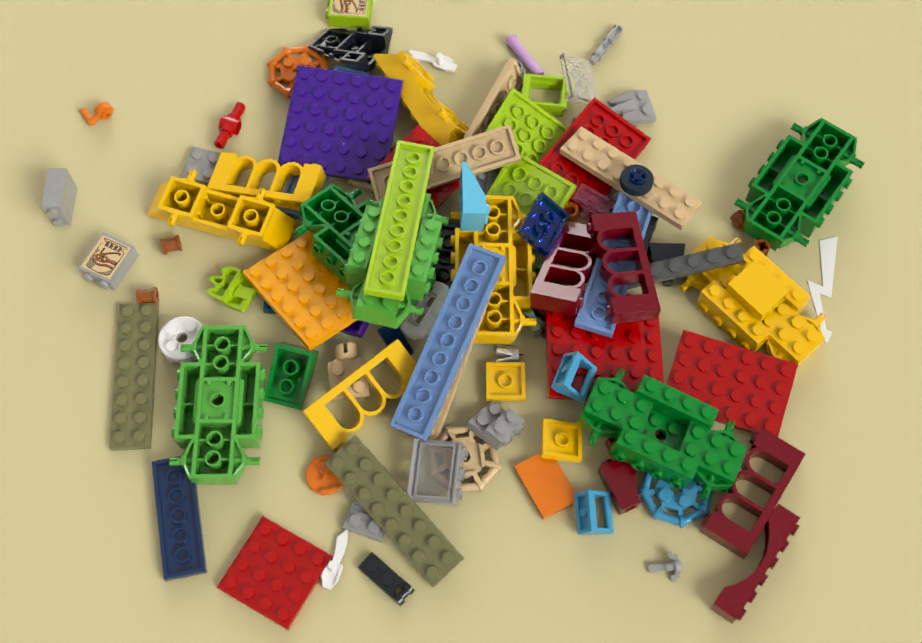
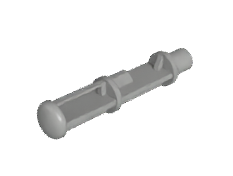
(607, 42)

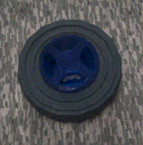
(630, 177)

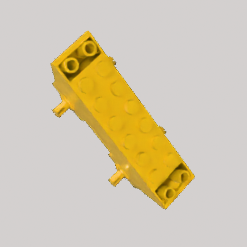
(416, 96)
(231, 217)

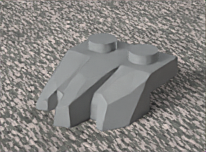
(634, 107)

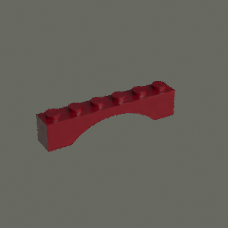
(733, 598)

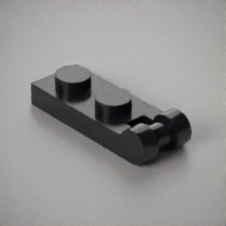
(385, 578)

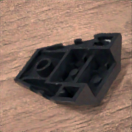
(354, 47)

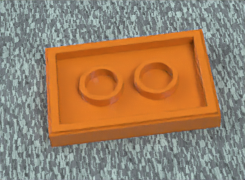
(545, 485)

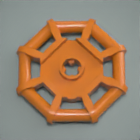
(290, 66)

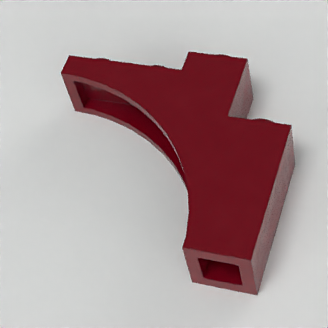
(620, 481)

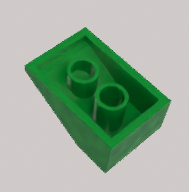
(290, 375)

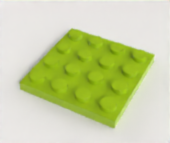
(531, 125)
(527, 180)

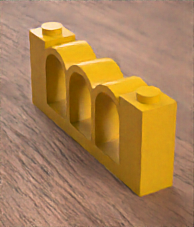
(231, 165)
(323, 421)

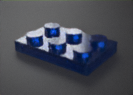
(543, 224)

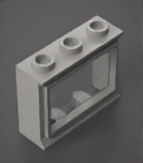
(436, 472)

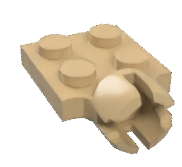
(343, 366)

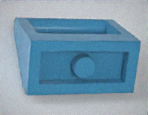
(566, 373)
(586, 513)

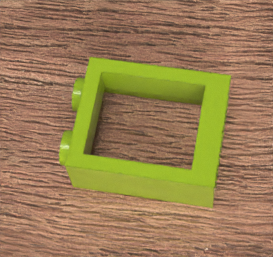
(547, 83)

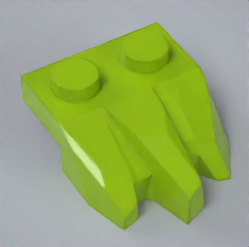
(225, 287)

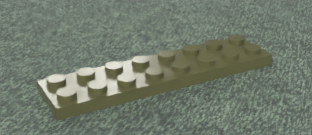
(134, 377)
(394, 511)

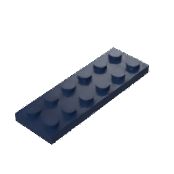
(178, 522)

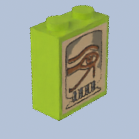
(349, 13)

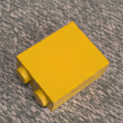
(757, 289)

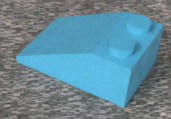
(473, 204)

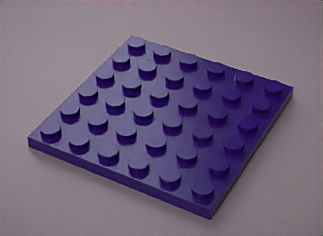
(340, 121)

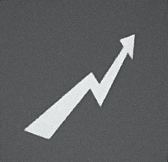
(828, 255)

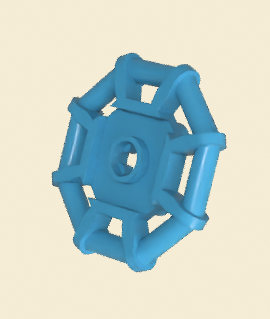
(672, 502)

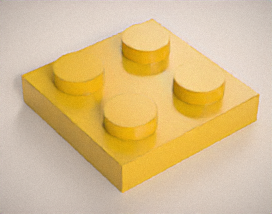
(505, 381)
(561, 440)

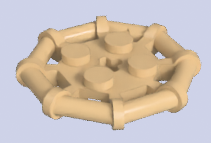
(477, 457)

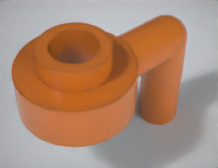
(102, 112)

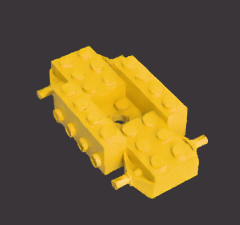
(512, 290)
(781, 333)

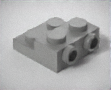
(496, 425)

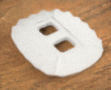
(419, 331)

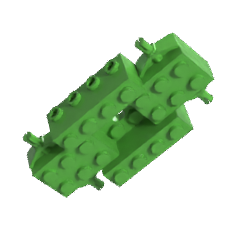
(384, 310)
(219, 432)

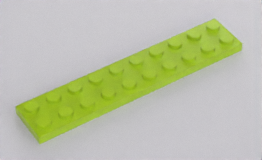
(399, 221)

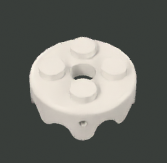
(169, 337)

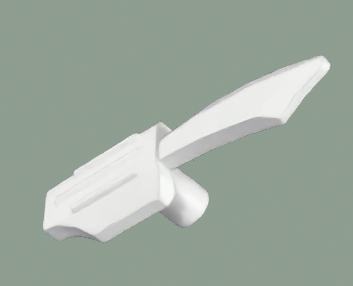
(440, 61)
(333, 570)

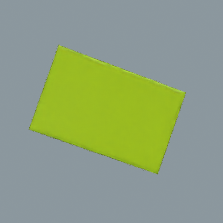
(243, 292)

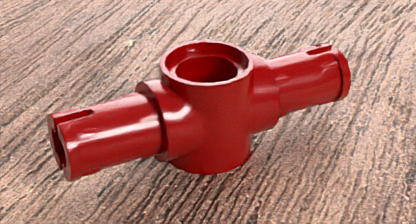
(229, 125)

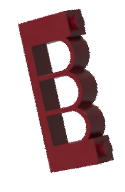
(560, 297)
(631, 307)
(727, 532)

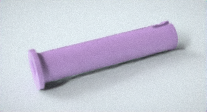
(523, 55)

